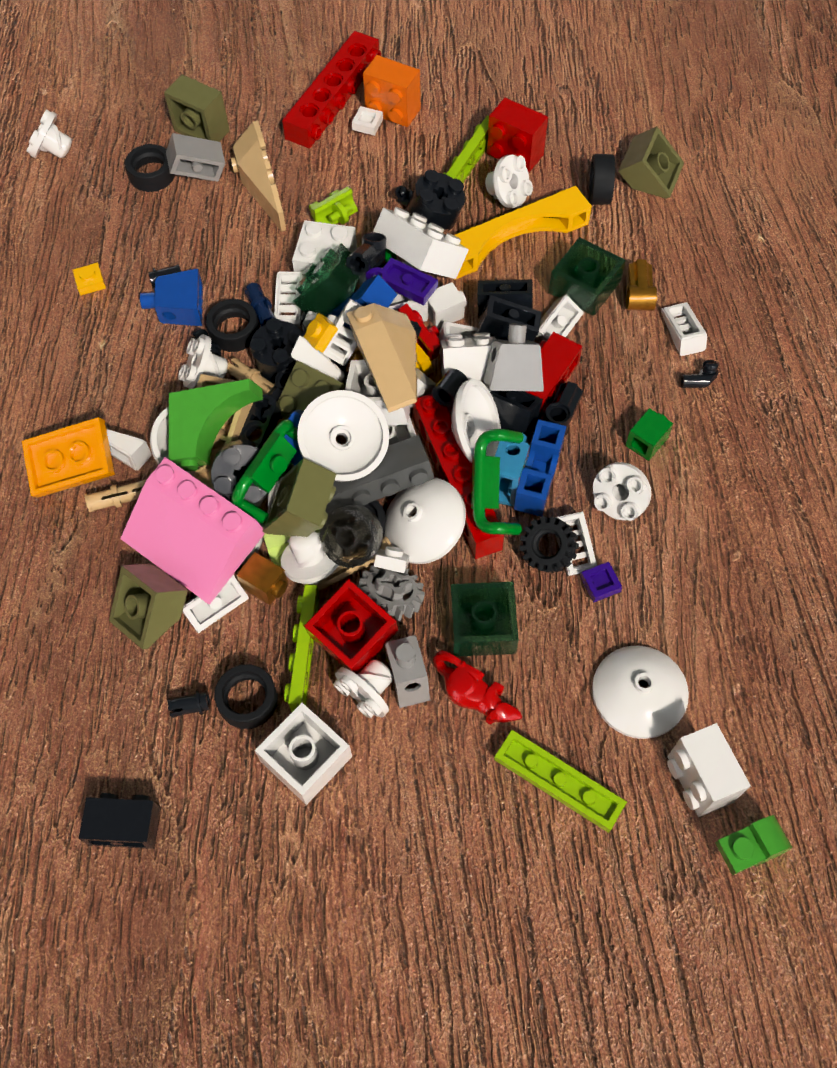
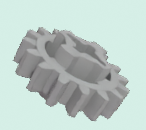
(393, 591)

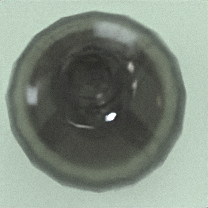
(351, 535)

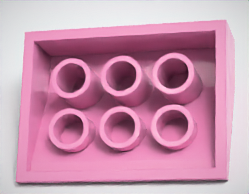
(190, 530)

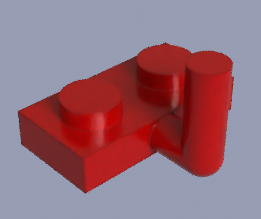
(428, 338)

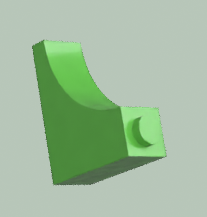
(199, 415)

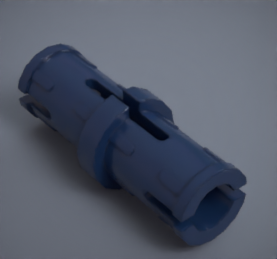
(259, 302)

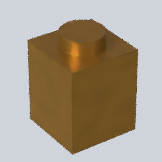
(263, 578)

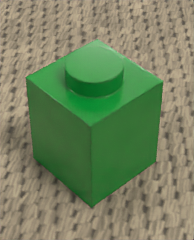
(649, 434)

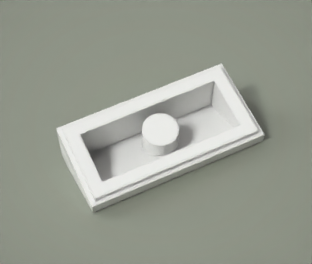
(559, 318)
(203, 615)

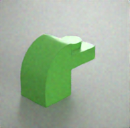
(753, 845)

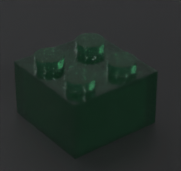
(587, 275)
(326, 283)
(484, 619)

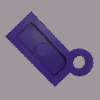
(406, 280)

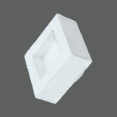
(367, 120)
(392, 559)

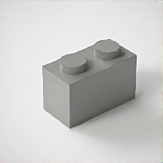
(195, 157)

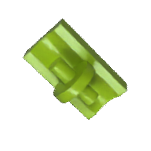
(334, 208)

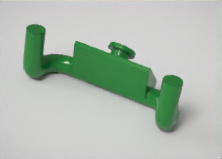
(266, 468)
(486, 482)

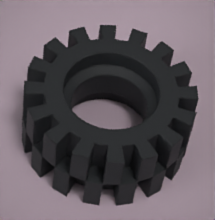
(531, 544)

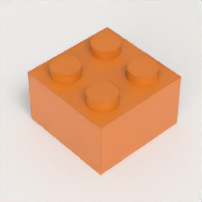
(392, 89)

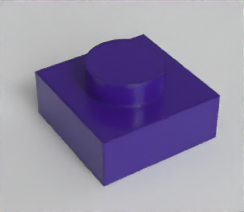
(601, 582)

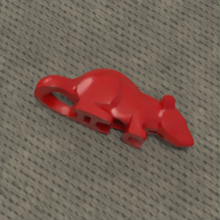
(468, 690)

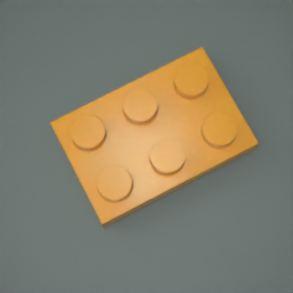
(68, 457)

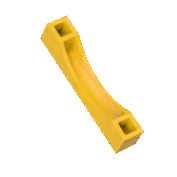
(556, 213)

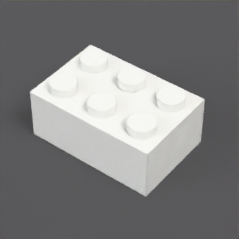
(421, 243)

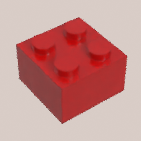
(517, 132)
(351, 627)

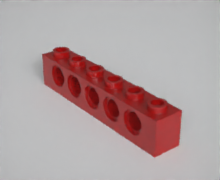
(330, 90)
(453, 467)

